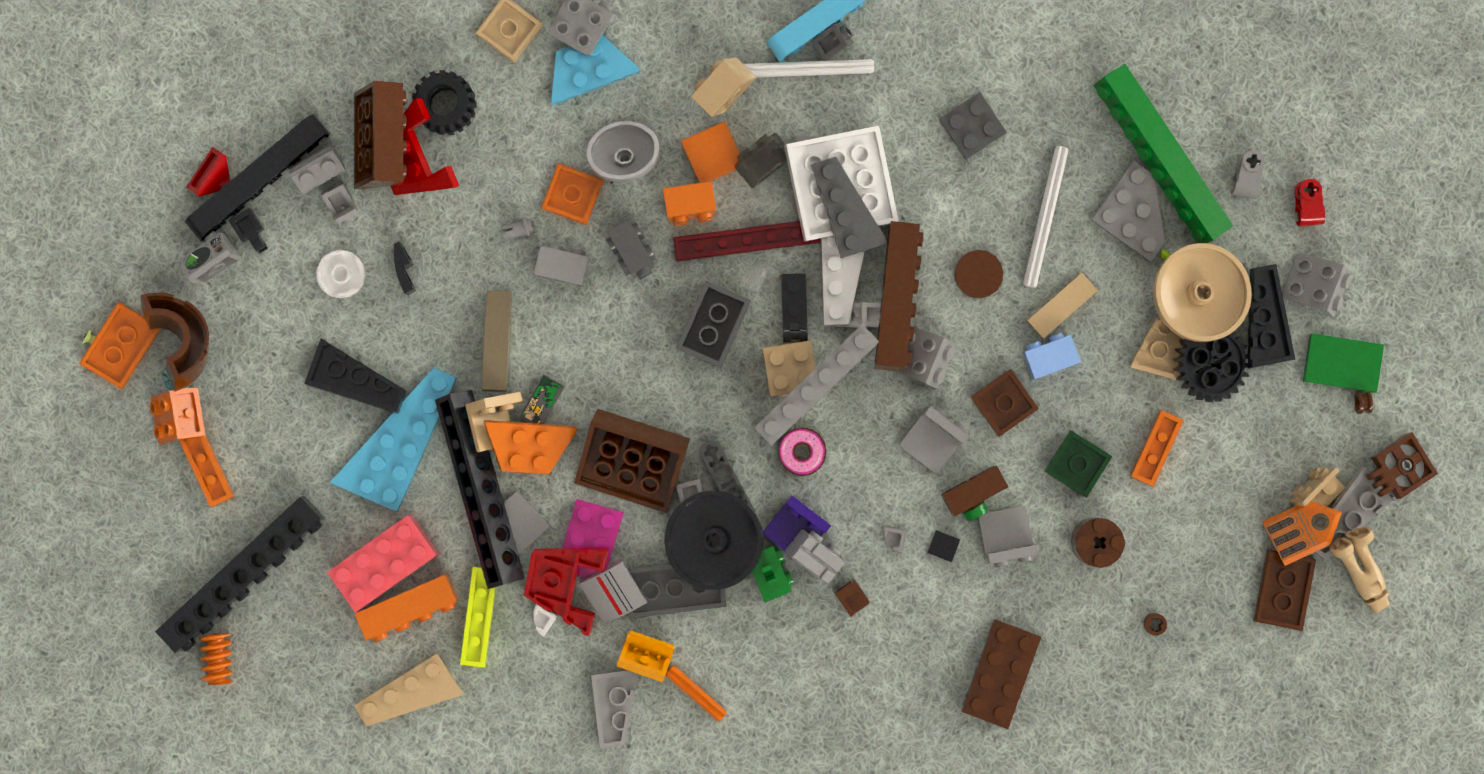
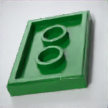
(1343, 363)

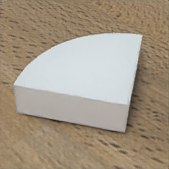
(543, 619)

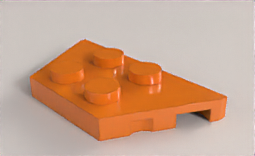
(528, 445)

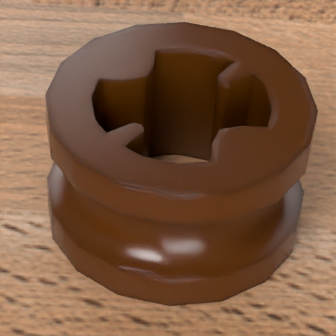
(1363, 402)
(1163, 625)

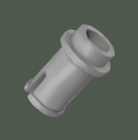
(518, 229)

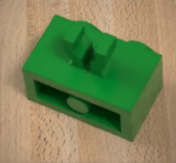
(770, 575)

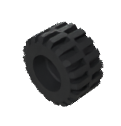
(465, 107)

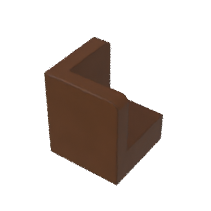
(852, 597)

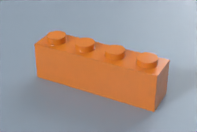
(406, 607)

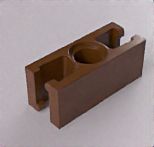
(974, 491)

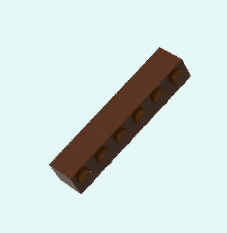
(897, 296)

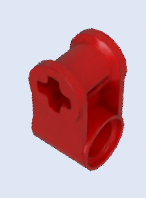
(1309, 206)

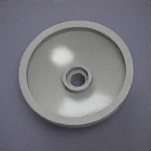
(623, 142)

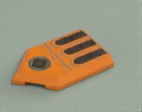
(1302, 530)

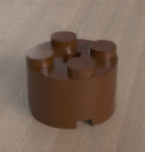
(1083, 543)

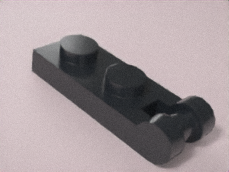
(794, 306)

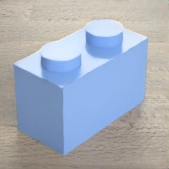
(1051, 356)

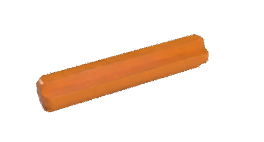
(696, 693)

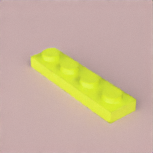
(477, 621)

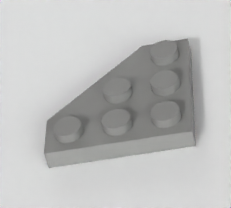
(1133, 213)

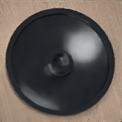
(713, 540)

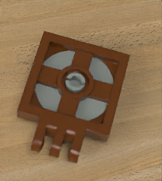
(1401, 467)

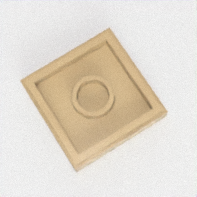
(509, 29)

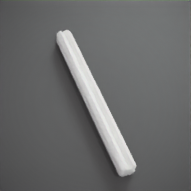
(812, 68)
(1045, 216)

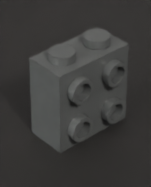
(635, 257)

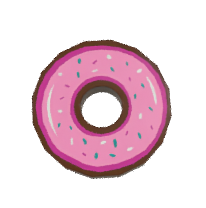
(816, 455)

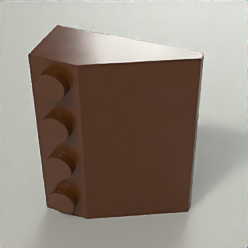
(379, 135)
(631, 459)

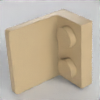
(492, 409)
(1320, 489)

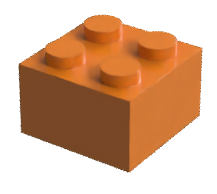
(690, 203)

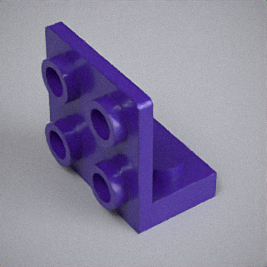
(790, 520)

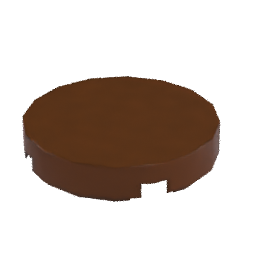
(978, 274)

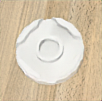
(348, 275)

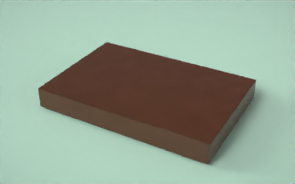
(1284, 591)

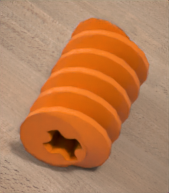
(216, 659)

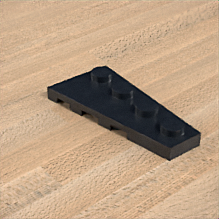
(1268, 323)
(344, 376)

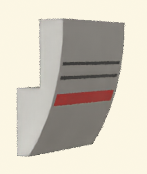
(613, 592)

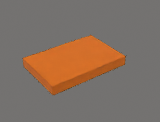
(119, 346)

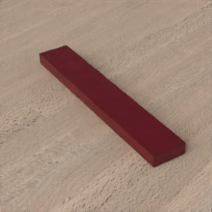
(740, 241)

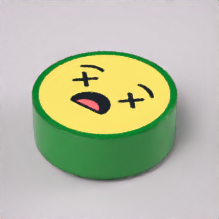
(975, 511)

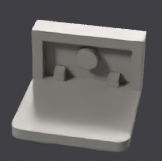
(582, 23)
(1317, 283)
(929, 358)
(934, 439)
(1007, 536)

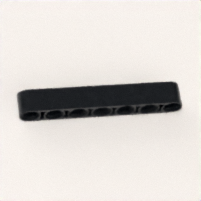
(256, 176)

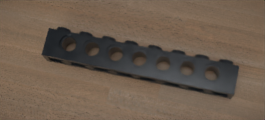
(480, 494)
(173, 630)

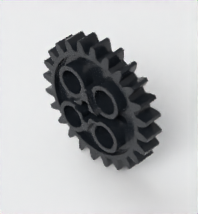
(1219, 382)

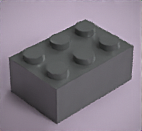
(713, 324)

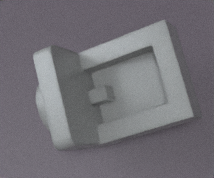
(340, 203)

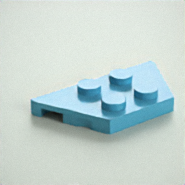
(582, 73)

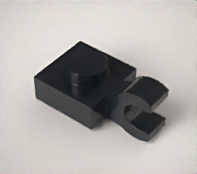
(248, 228)

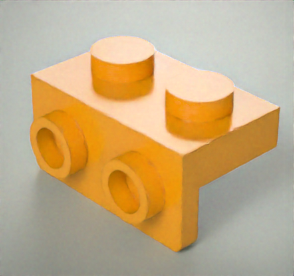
(645, 656)

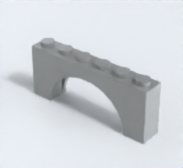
(816, 385)

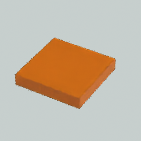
(711, 152)
(572, 194)

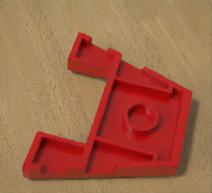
(418, 175)
(553, 581)

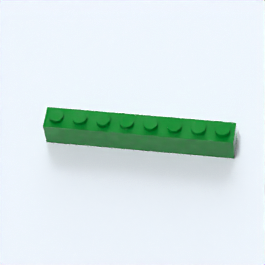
(1162, 155)

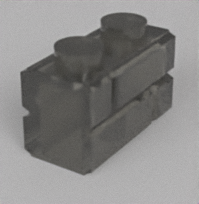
(762, 160)

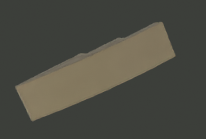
(497, 341)

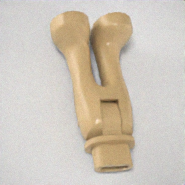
(1369, 580)

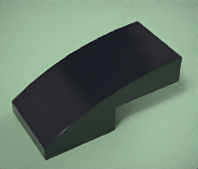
(402, 262)

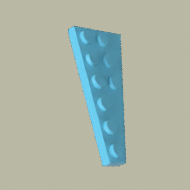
(392, 454)

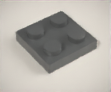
(972, 126)

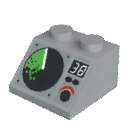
(210, 258)

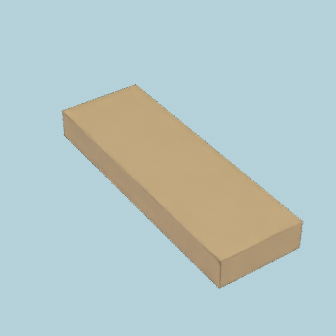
(1062, 305)

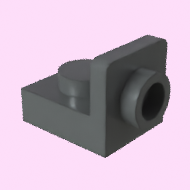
(833, 40)

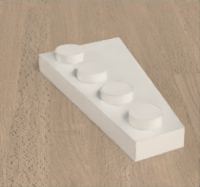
(838, 282)

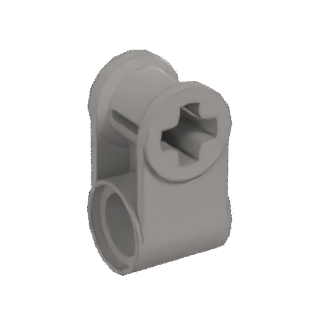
(1248, 178)

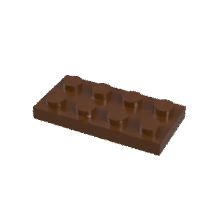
(1001, 674)

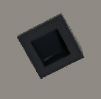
(943, 546)

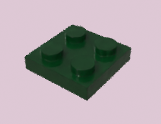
(1078, 464)

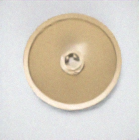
(1202, 292)

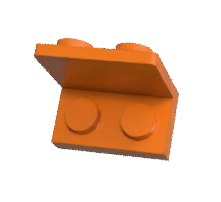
(177, 415)

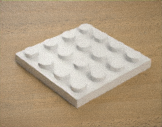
(864, 162)

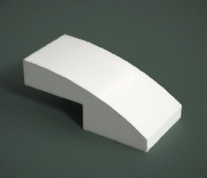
(865, 314)

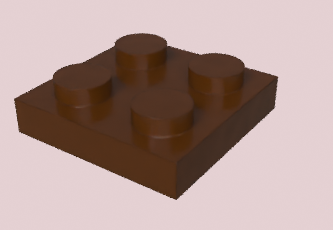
(1004, 403)

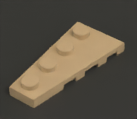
(414, 690)

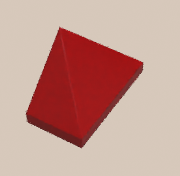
(211, 174)

